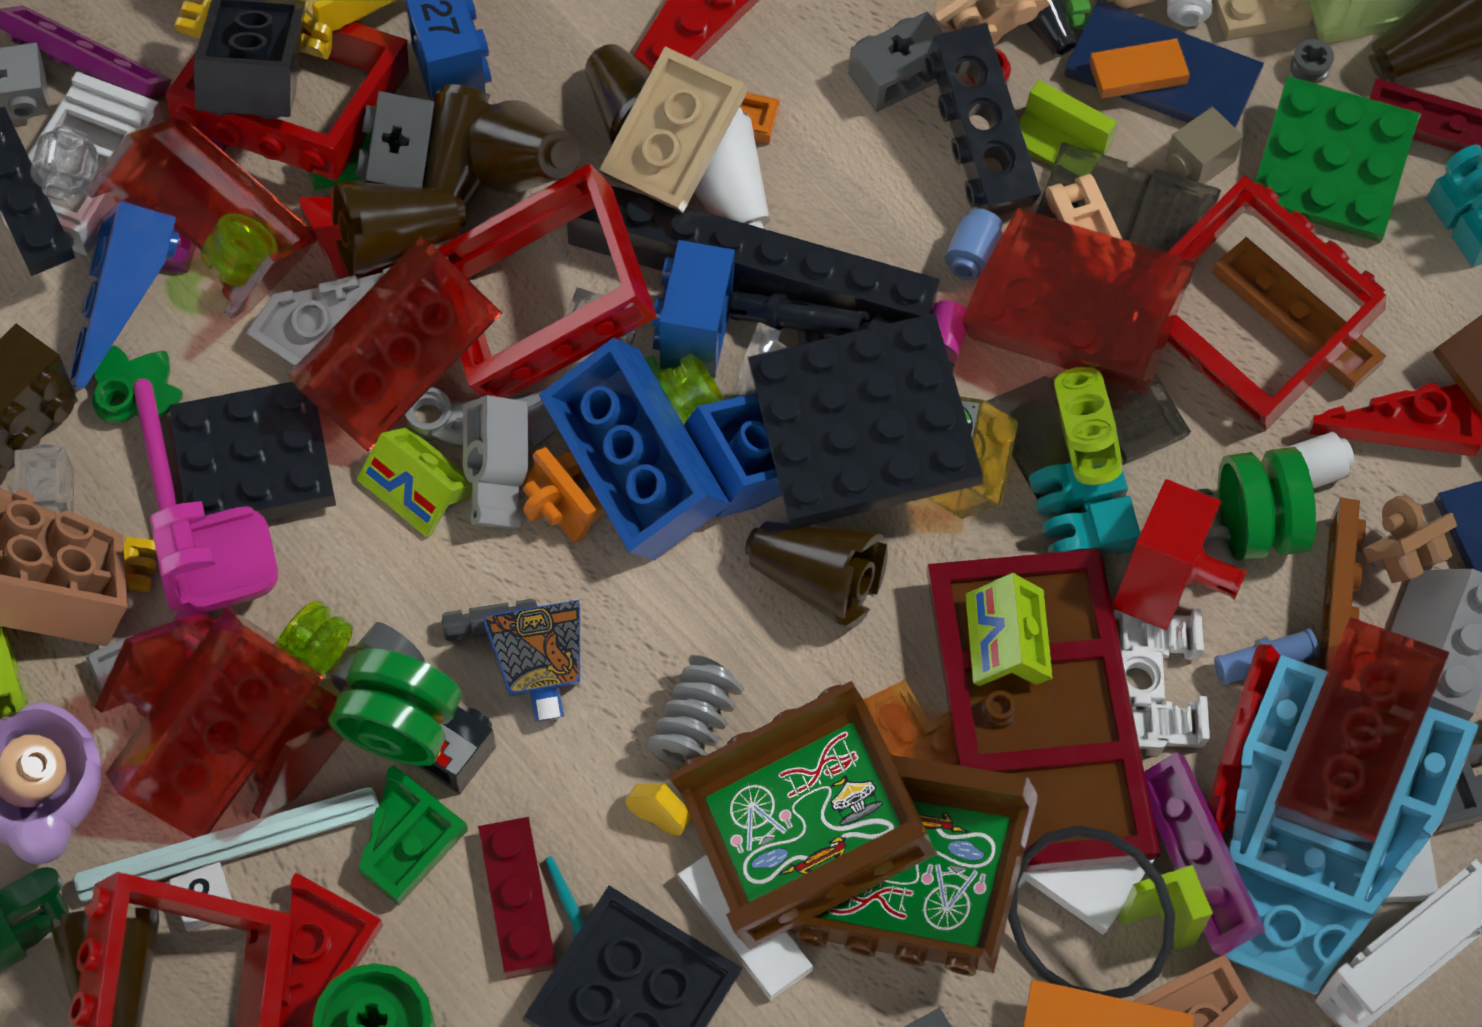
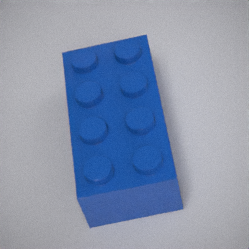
(634, 449)

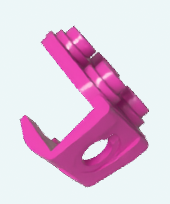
(213, 557)

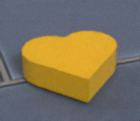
(659, 806)

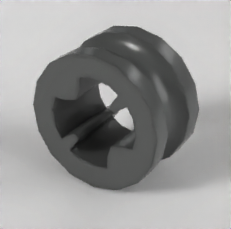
(1312, 50)

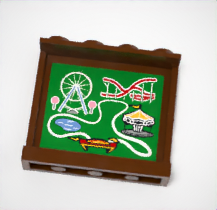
(802, 814)
(956, 901)

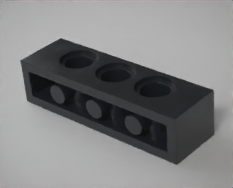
(974, 54)

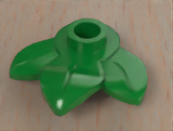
(117, 378)

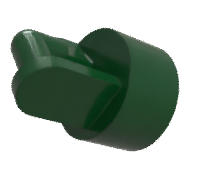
(34, 890)

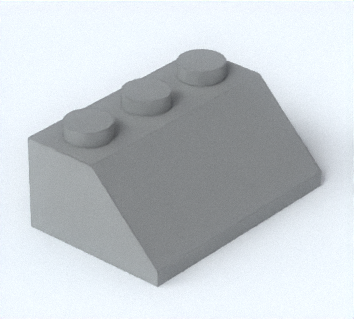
(1447, 613)

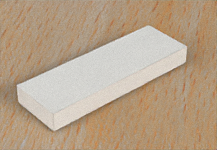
(772, 964)

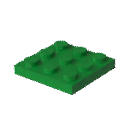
(1337, 157)

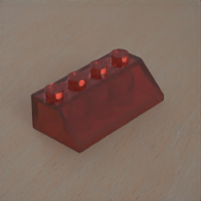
(394, 344)
(213, 725)
(1360, 733)

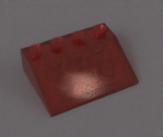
(1078, 299)

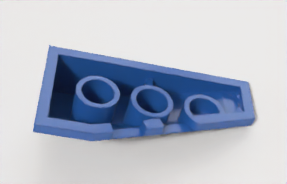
(126, 260)

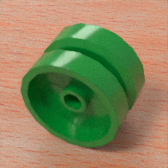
(1267, 503)
(395, 706)
(373, 998)

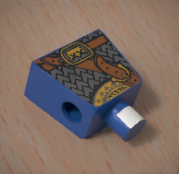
(538, 653)

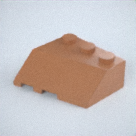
(59, 572)

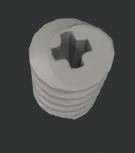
(694, 711)

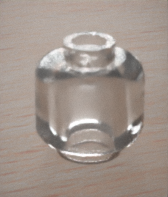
(64, 163)

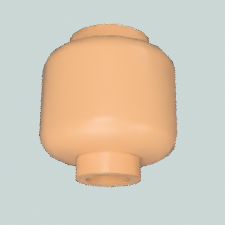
(31, 770)

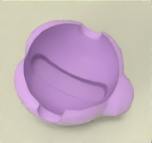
(44, 831)

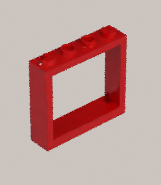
(353, 45)
(1326, 258)
(581, 330)
(102, 949)

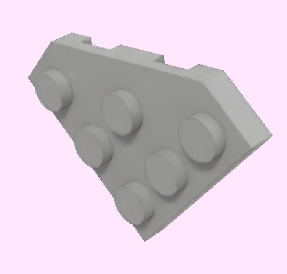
(299, 320)

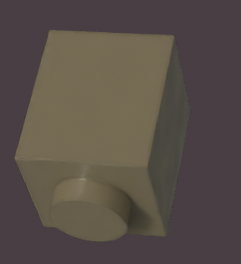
(1203, 147)

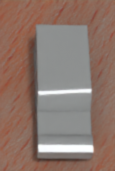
(495, 458)

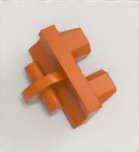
(557, 496)

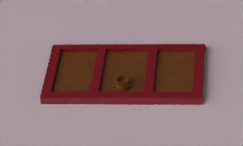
(1066, 734)

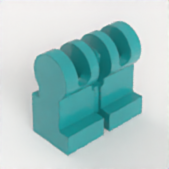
(1459, 201)
(1106, 518)

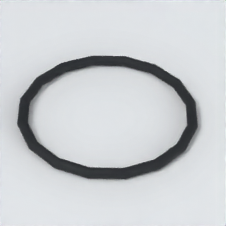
(1148, 868)

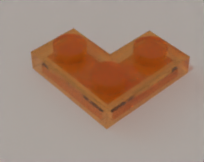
(908, 729)

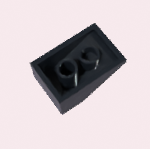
(249, 57)

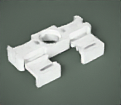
(1144, 648)

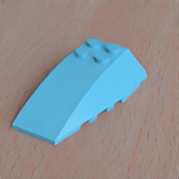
(1319, 888)

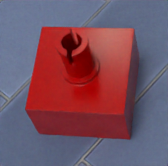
(1172, 557)

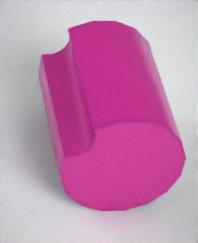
(950, 318)

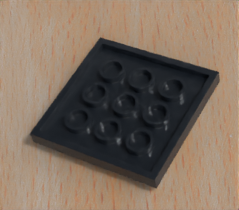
(864, 421)

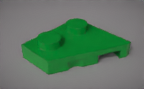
(407, 837)

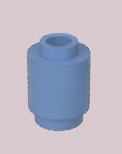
(973, 243)

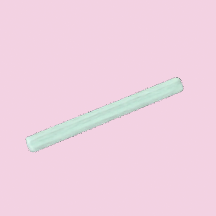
(236, 840)

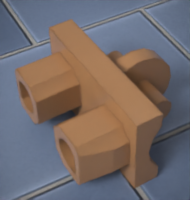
(1411, 541)

